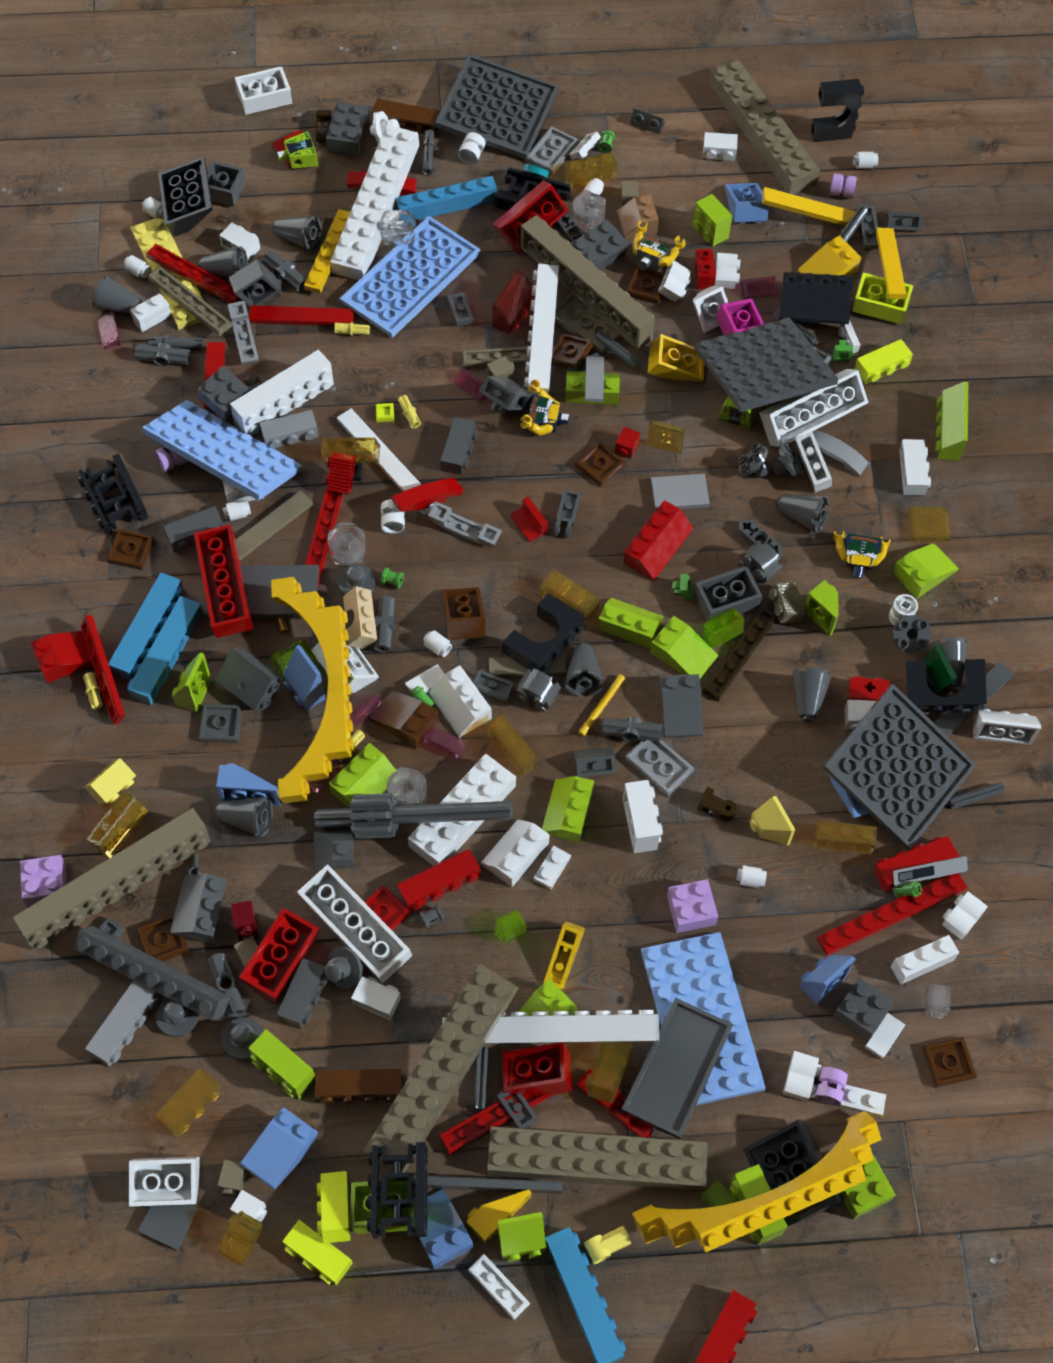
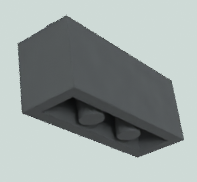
(458, 446)
(181, 532)
(302, 994)

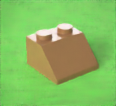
(638, 209)

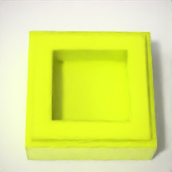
(385, 412)

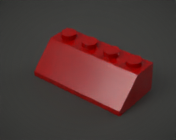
(541, 202)
(658, 540)
(279, 955)

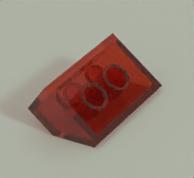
(512, 303)

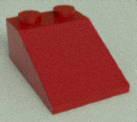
(61, 654)
(537, 1070)

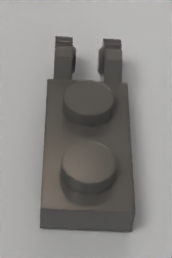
(567, 511)

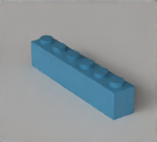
(449, 198)
(145, 626)
(165, 650)
(584, 1297)

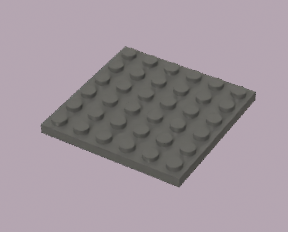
(497, 105)
(765, 364)
(899, 766)

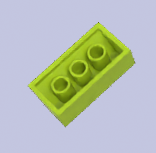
(952, 422)

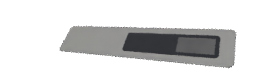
(930, 870)

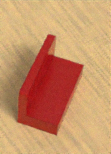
(530, 520)

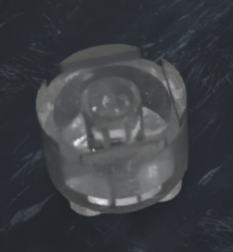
(588, 210)
(397, 227)
(347, 544)
(407, 787)

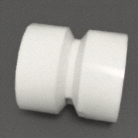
(471, 148)
(392, 519)
(902, 606)

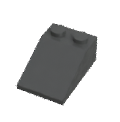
(681, 705)

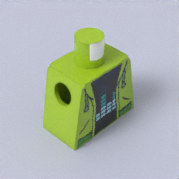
(299, 151)
(731, 414)

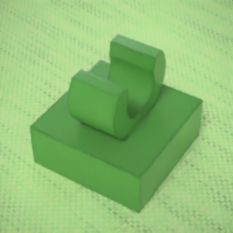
(842, 351)
(683, 586)

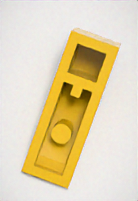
(564, 953)
(484, 1220)

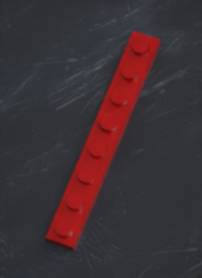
(891, 914)

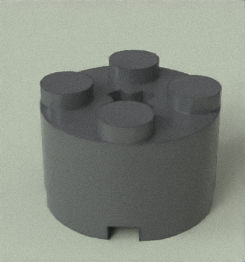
(761, 561)
(537, 689)

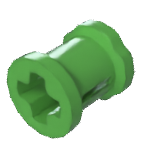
(608, 142)
(392, 578)

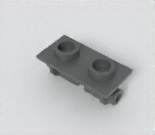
(647, 120)

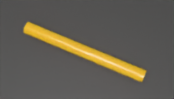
(601, 705)

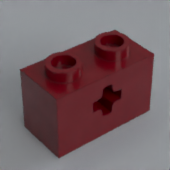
(245, 920)

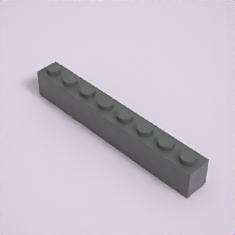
(151, 972)

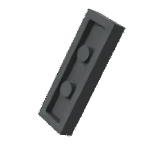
(868, 229)

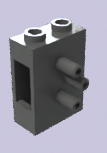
(505, 394)
(248, 678)

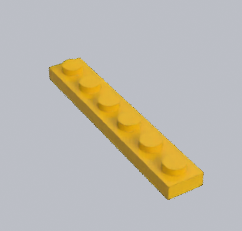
(322, 267)

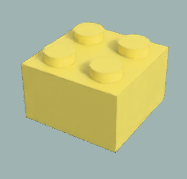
(110, 781)

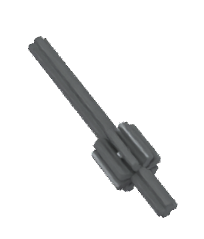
(379, 814)

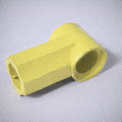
(603, 1246)

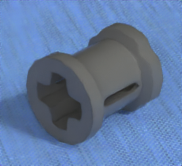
(431, 916)

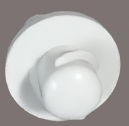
(379, 123)

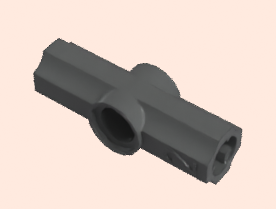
(284, 270)
(162, 354)
(384, 624)
(632, 729)
(221, 973)

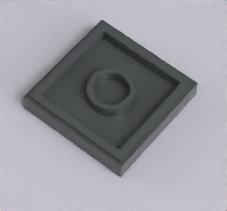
(220, 723)
(168, 1223)

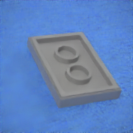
(552, 150)
(681, 491)
(659, 764)

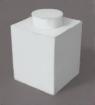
(249, 1205)

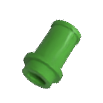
(418, 693)
(913, 889)

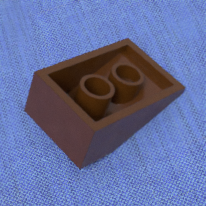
(463, 613)
(405, 717)

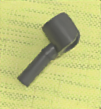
(194, 870)

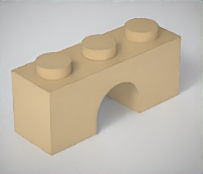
(363, 629)

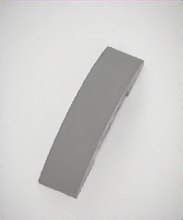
(243, 332)
(594, 379)
(841, 452)
(462, 527)

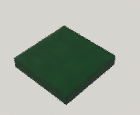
(938, 671)

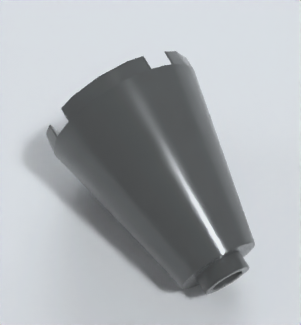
(299, 230)
(224, 262)
(114, 297)
(805, 509)
(956, 652)
(584, 672)
(810, 691)
(246, 814)

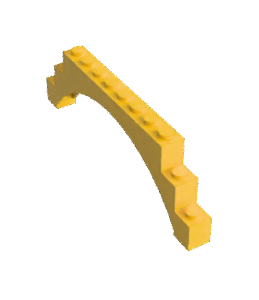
(334, 734)
(727, 1222)

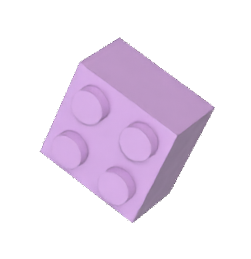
(41, 877)
(692, 906)

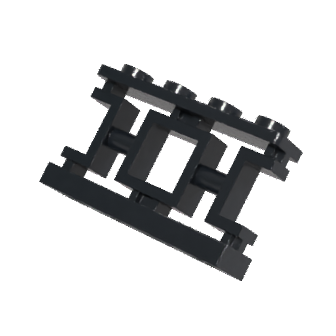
(504, 199)
(125, 488)
(416, 1189)

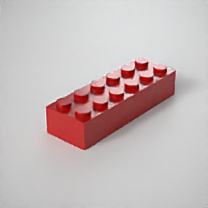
(223, 581)

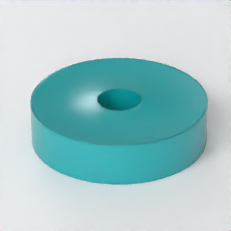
(535, 170)

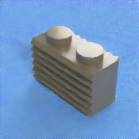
(787, 602)

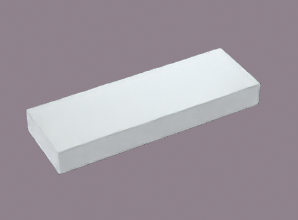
(498, 1287)

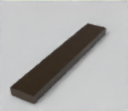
(740, 654)

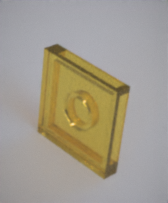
(666, 436)
(929, 524)

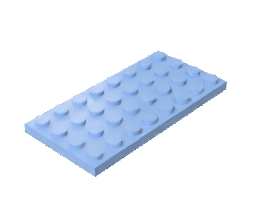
(410, 277)
(222, 449)
(701, 975)

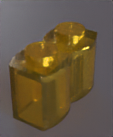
(240, 1238)

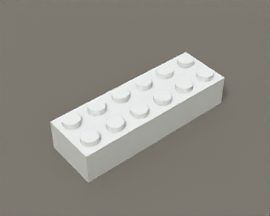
(282, 393)
(813, 409)
(483, 783)
(354, 923)

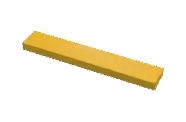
(806, 206)
(891, 263)

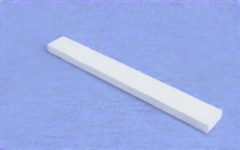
(387, 461)

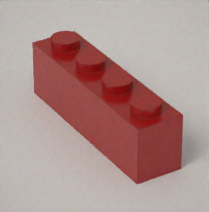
(935, 851)
(438, 880)
(728, 1330)

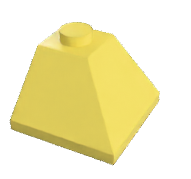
(772, 822)

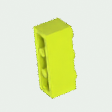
(883, 361)
(334, 1207)
(316, 1254)

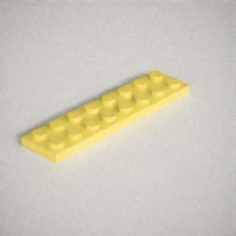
(155, 232)

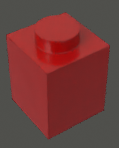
(627, 442)

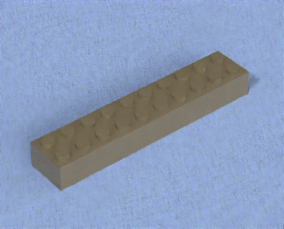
(764, 127)
(588, 283)
(112, 879)
(444, 1063)
(597, 1159)

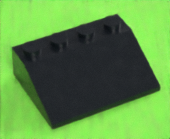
(185, 195)
(816, 297)
(787, 1156)

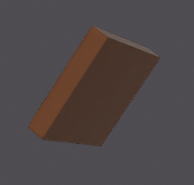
(645, 285)
(571, 351)
(600, 464)
(130, 549)
(159, 942)
(949, 1062)

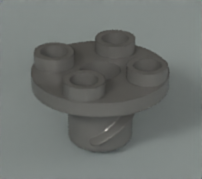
(754, 461)
(787, 461)
(356, 576)
(911, 634)
(343, 967)
(175, 1018)
(239, 1037)

